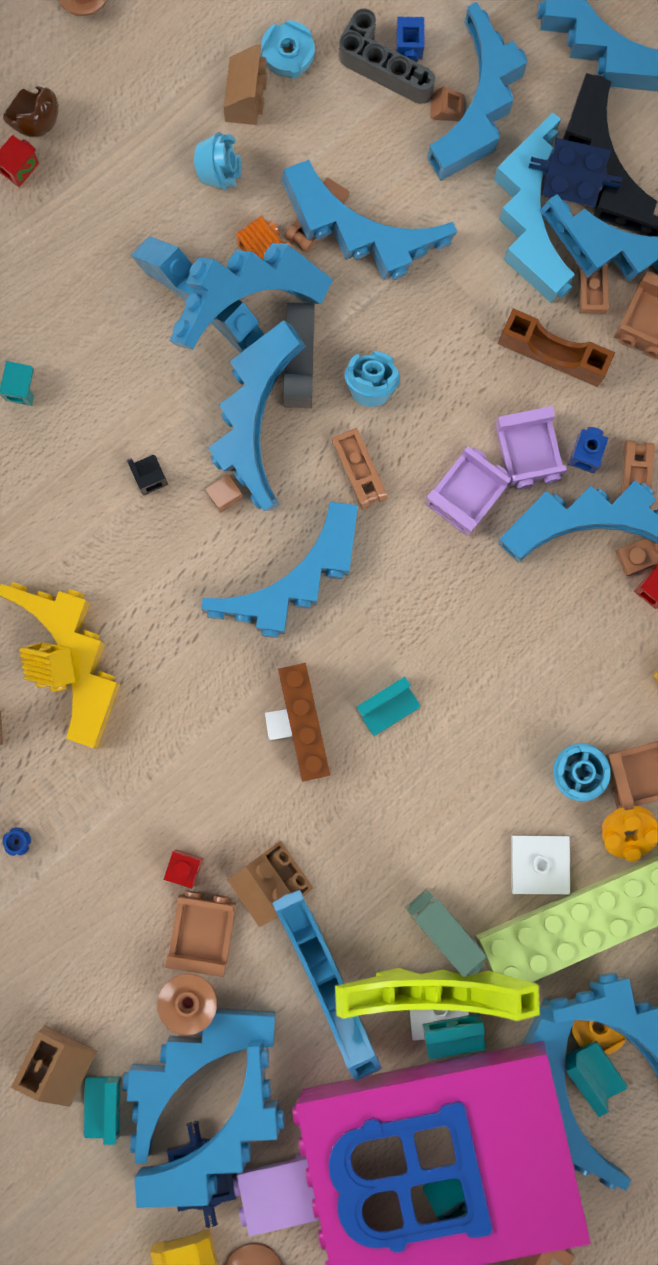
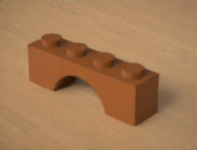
(580, 360)
(304, 722)

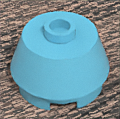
(217, 161)
(372, 378)
(581, 772)

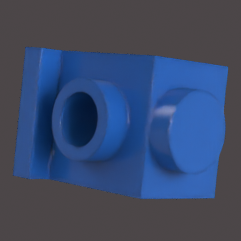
(410, 37)
(582, 456)

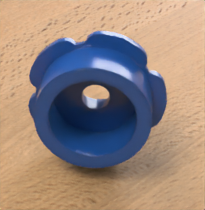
(9, 844)

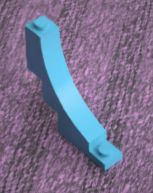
(532, 252)

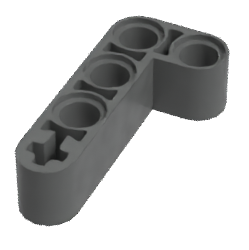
(422, 80)
(299, 371)

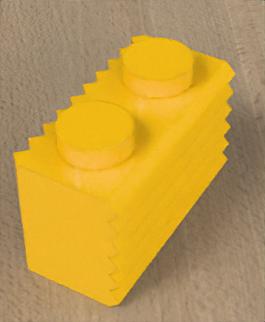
(48, 665)

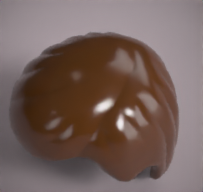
(33, 112)

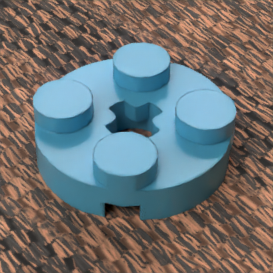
(291, 63)

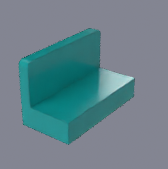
(388, 706)
(454, 1036)
(595, 1076)
(102, 1108)
(446, 1198)

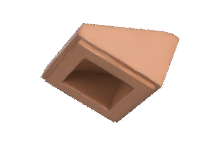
(447, 105)
(224, 493)

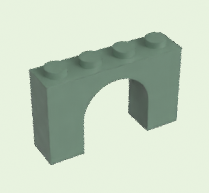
(446, 933)

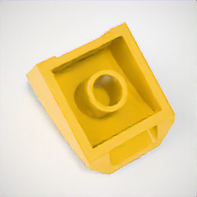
(189, 1250)

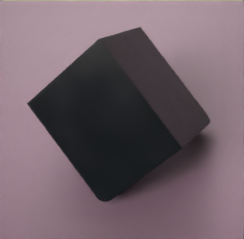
(148, 474)

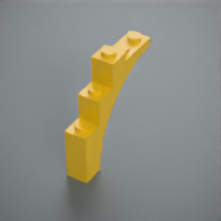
(64, 619)

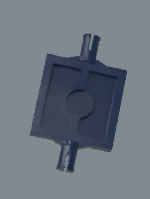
(575, 172)
(225, 1185)

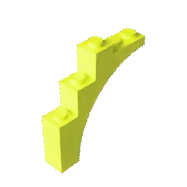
(439, 990)

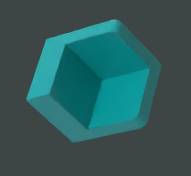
(17, 383)

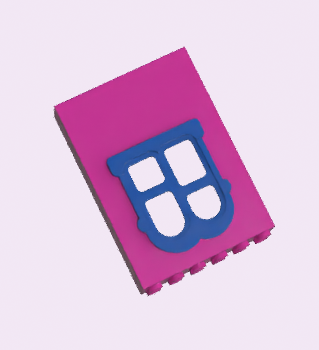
(505, 1147)

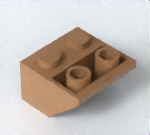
(245, 86)
(267, 881)
(53, 1068)

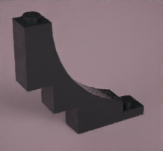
(623, 207)

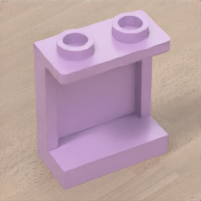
(530, 447)
(468, 490)
(275, 1196)

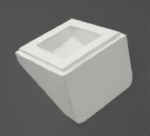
(278, 725)

